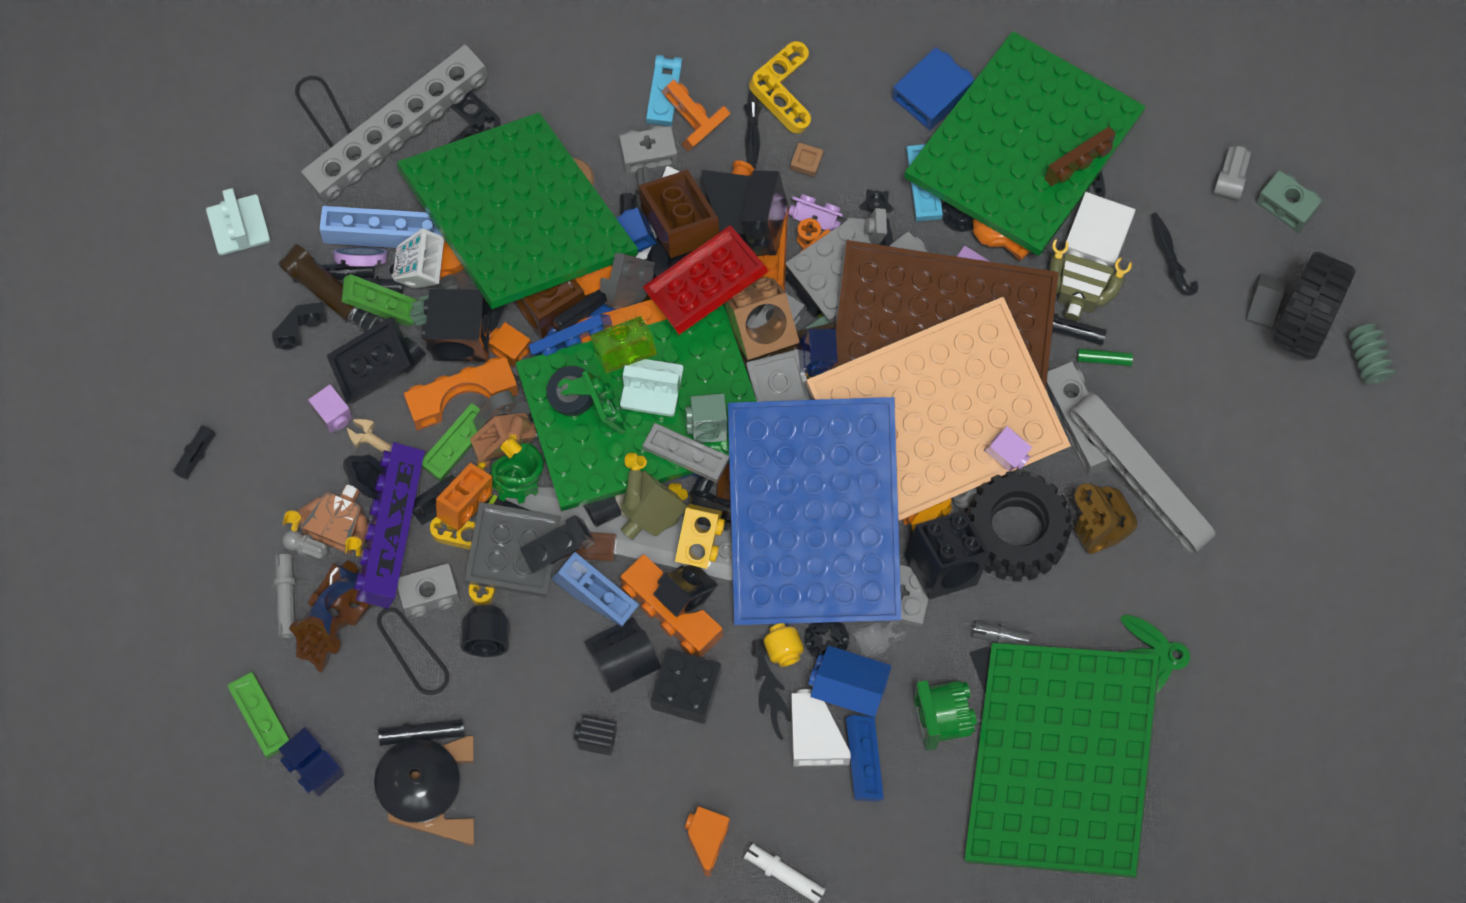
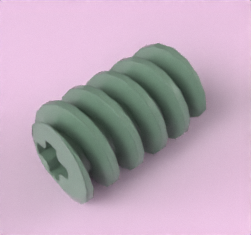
(1370, 355)

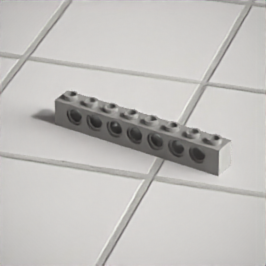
(400, 109)

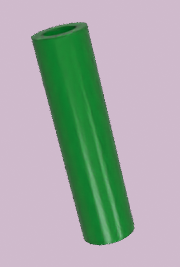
(1105, 357)

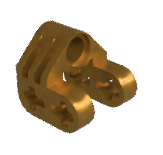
(1103, 532)

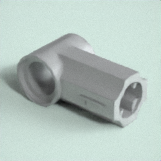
(1231, 178)

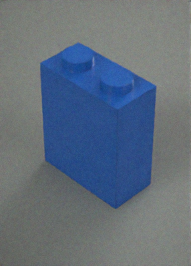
(932, 88)
(849, 680)

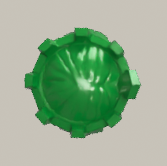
(518, 475)

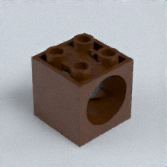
(546, 305)

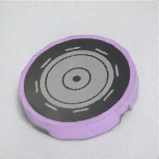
(360, 256)

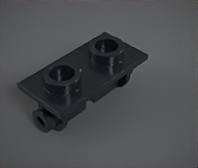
(425, 504)

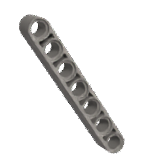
(1142, 473)

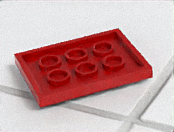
(705, 279)

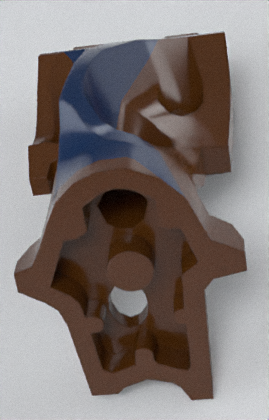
(319, 625)

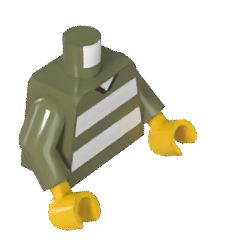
(1084, 283)

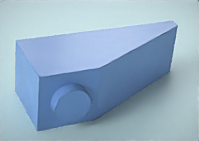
(594, 589)

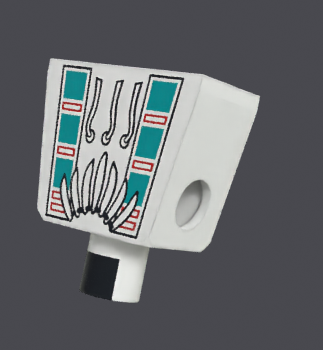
(418, 260)

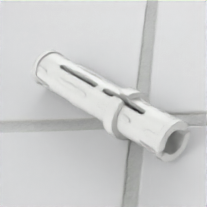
(784, 873)

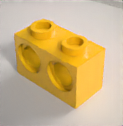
(693, 534)

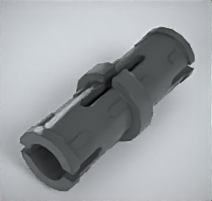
(1000, 633)

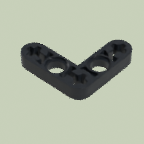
(475, 120)

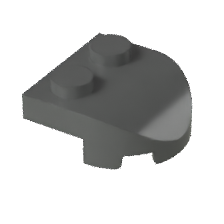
(627, 281)

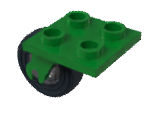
(575, 390)

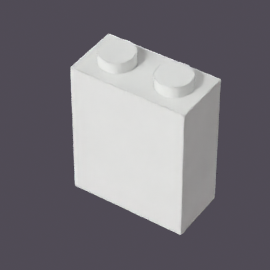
(1099, 230)

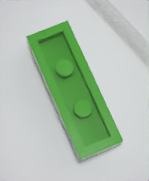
(377, 299)
(452, 445)
(258, 714)

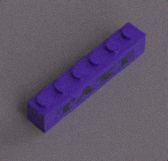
(389, 525)

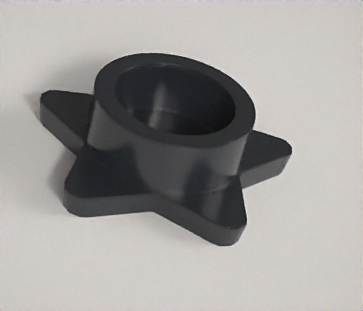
(876, 196)

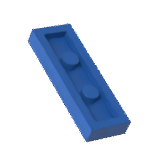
(570, 336)
(864, 758)

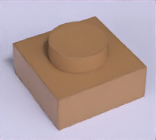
(806, 159)

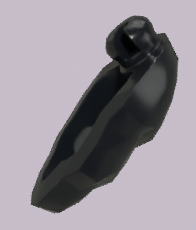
(363, 473)

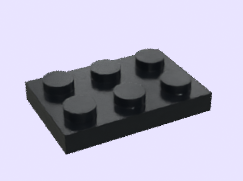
(371, 360)

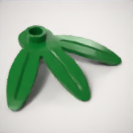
(1154, 638)

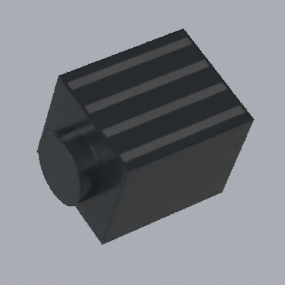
(596, 735)

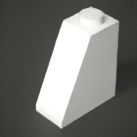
(815, 733)

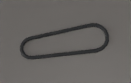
(310, 114)
(401, 659)

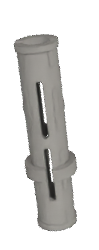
(284, 587)

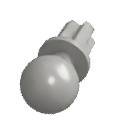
(304, 544)

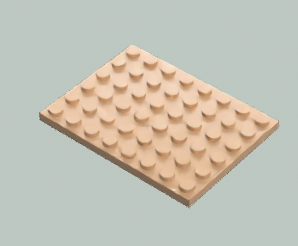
(951, 400)

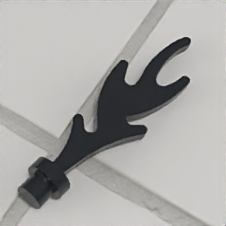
(767, 693)

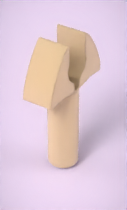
(368, 437)

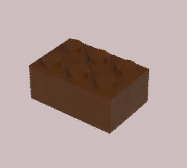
(678, 212)

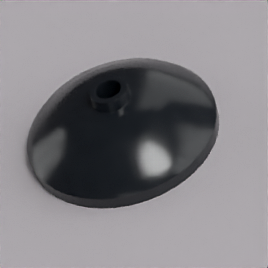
(421, 798)

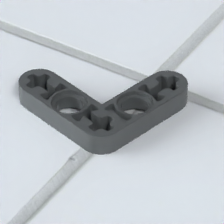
(498, 405)

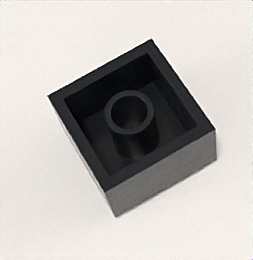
(686, 686)

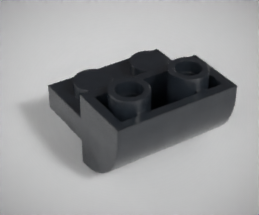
(622, 654)

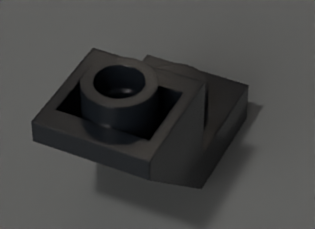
(288, 332)

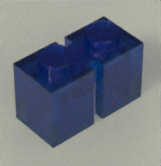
(817, 351)
(310, 762)

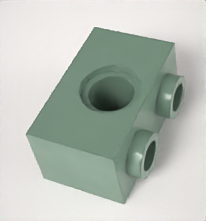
(1295, 214)

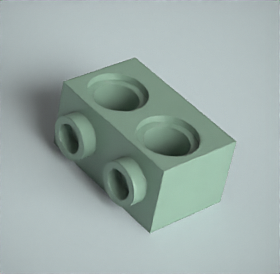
(707, 418)

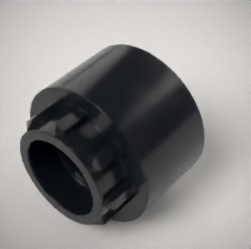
(485, 632)

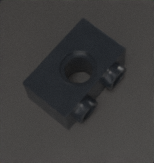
(684, 589)

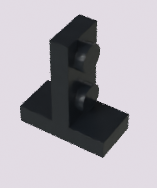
(557, 544)

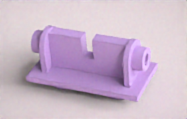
(807, 208)

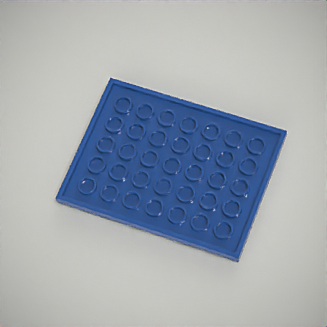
(814, 511)

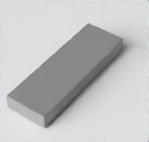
(685, 452)

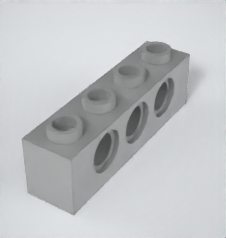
(1071, 379)

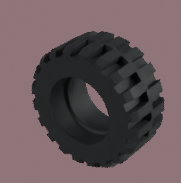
(1313, 305)
(1040, 500)

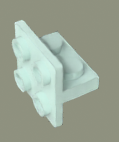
(237, 223)
(651, 387)

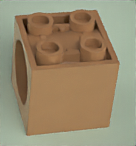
(773, 335)

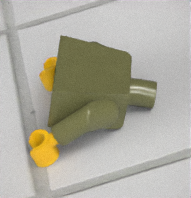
(649, 501)

